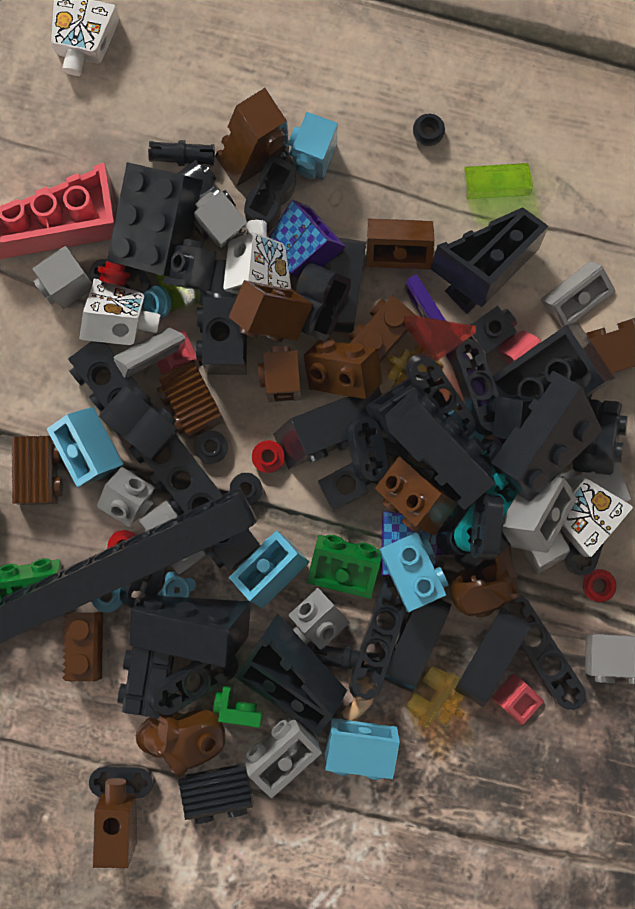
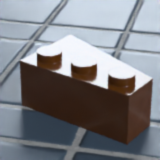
(255, 137)

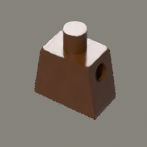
(115, 826)

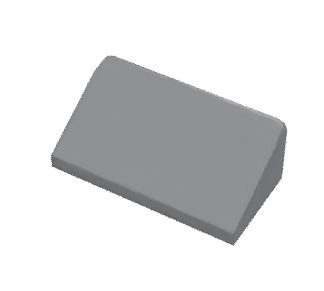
(579, 294)
(149, 352)

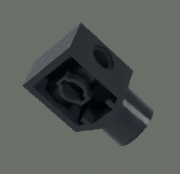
(225, 356)

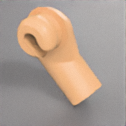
(357, 707)

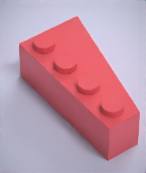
(60, 216)

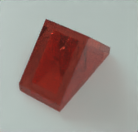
(437, 336)

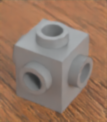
(126, 497)
(318, 619)

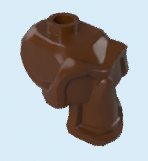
(486, 586)
(182, 738)

